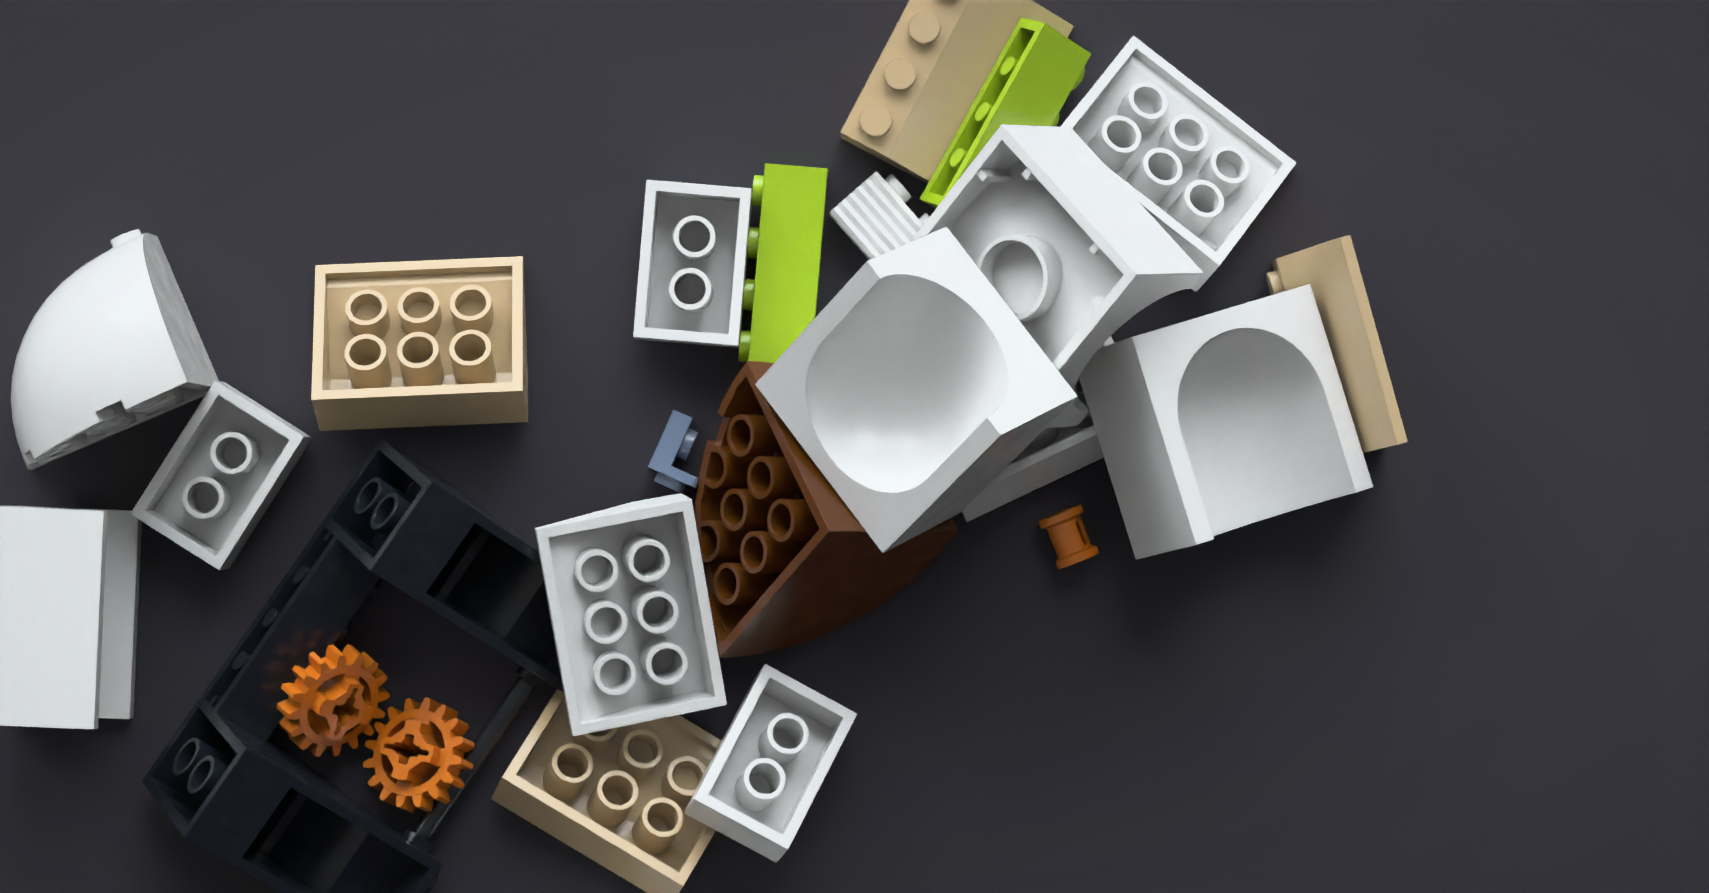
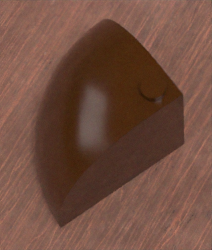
(780, 540)

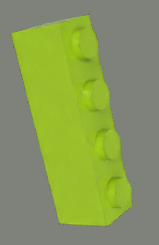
(1022, 89)
(787, 259)

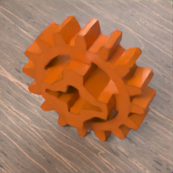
(337, 698)
(416, 731)

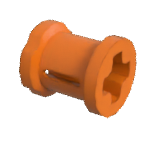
(1069, 536)

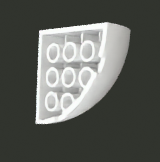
(106, 353)

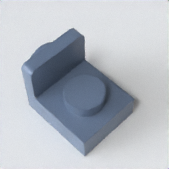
(674, 443)

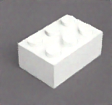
(692, 263)
(221, 475)
(770, 763)

